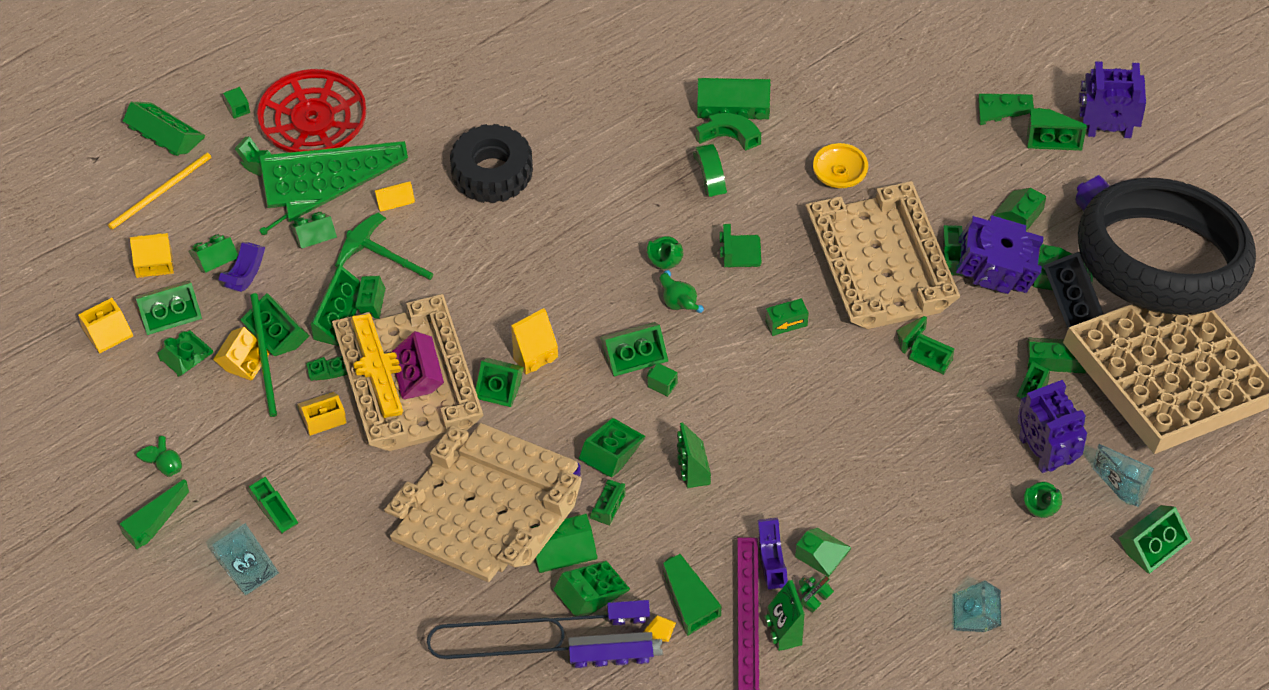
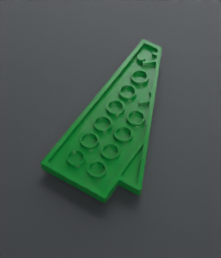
(318, 176)

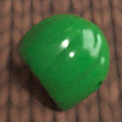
(665, 252)
(1037, 499)

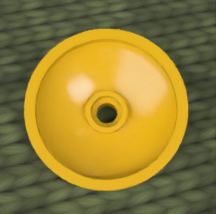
(840, 165)

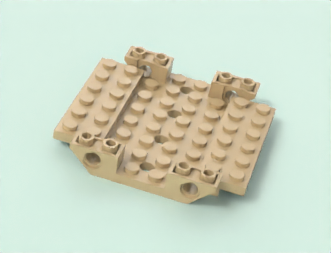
(501, 475)

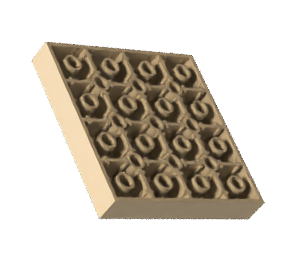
(1170, 372)

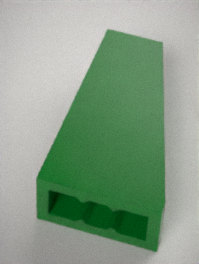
(690, 595)

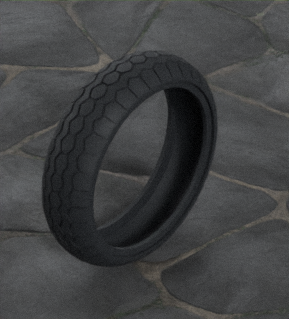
(1157, 288)

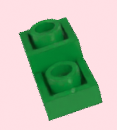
(323, 369)

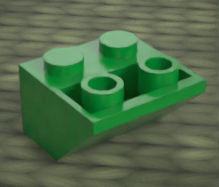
(313, 230)
(213, 253)

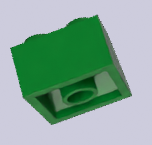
(1022, 206)
(498, 381)

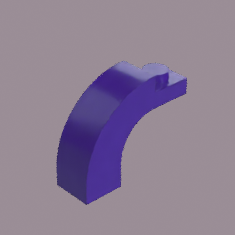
(245, 268)
(771, 554)

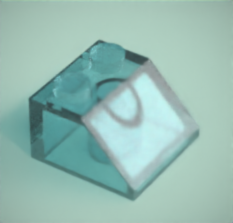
(977, 608)

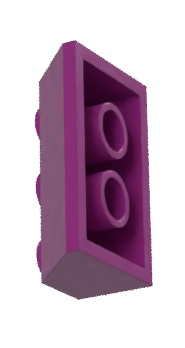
(419, 366)

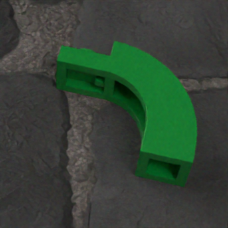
(732, 126)
(711, 169)

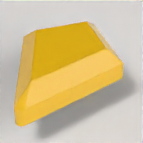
(661, 628)

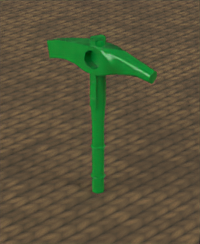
(360, 238)

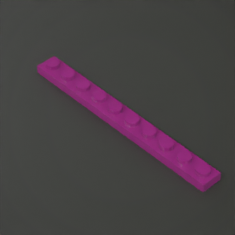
(748, 614)

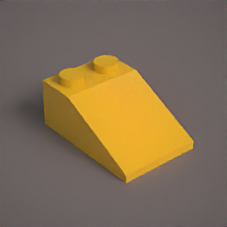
(534, 342)

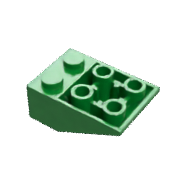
(692, 458)
(590, 588)

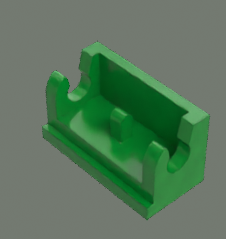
(371, 295)
(932, 354)
(609, 502)

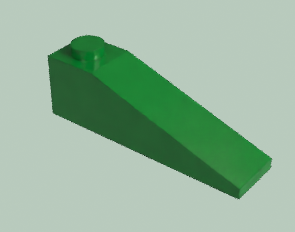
(148, 520)

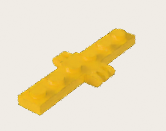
(377, 365)

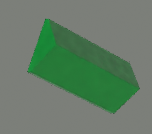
(336, 304)

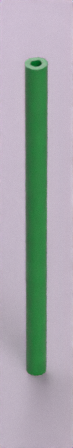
(263, 355)

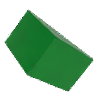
(1035, 378)

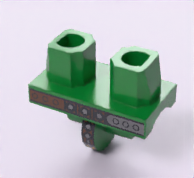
(821, 588)

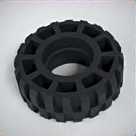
(491, 183)

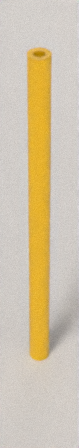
(160, 190)

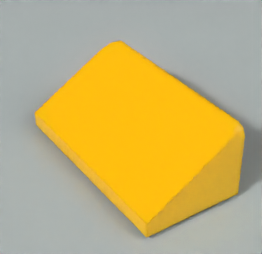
(394, 196)

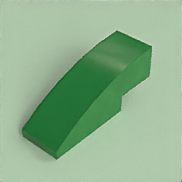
(952, 247)
(272, 505)

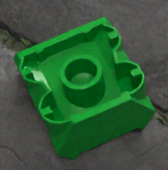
(184, 352)

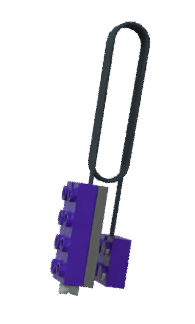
(586, 649)

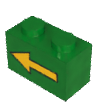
(786, 317)

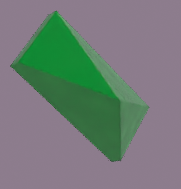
(908, 334)

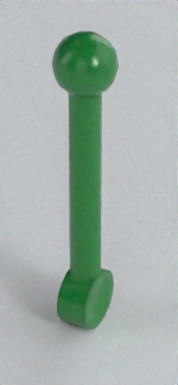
(264, 230)

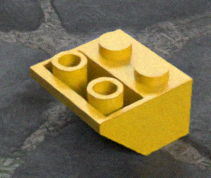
(152, 255)
(105, 325)
(240, 354)
(322, 413)

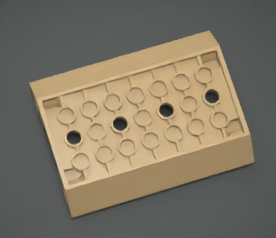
(906, 251)
(448, 405)

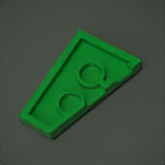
(1003, 105)

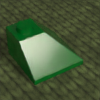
(821, 551)

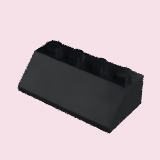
(1073, 289)

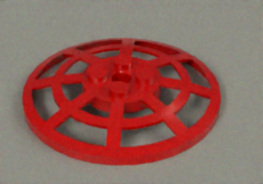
(309, 107)

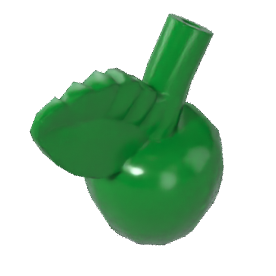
(166, 461)

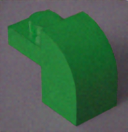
(250, 155)

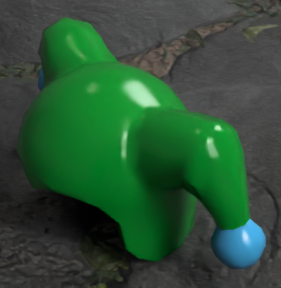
(679, 294)

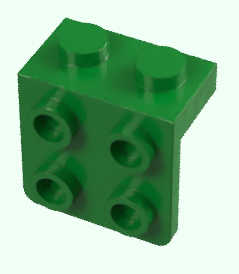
(739, 249)

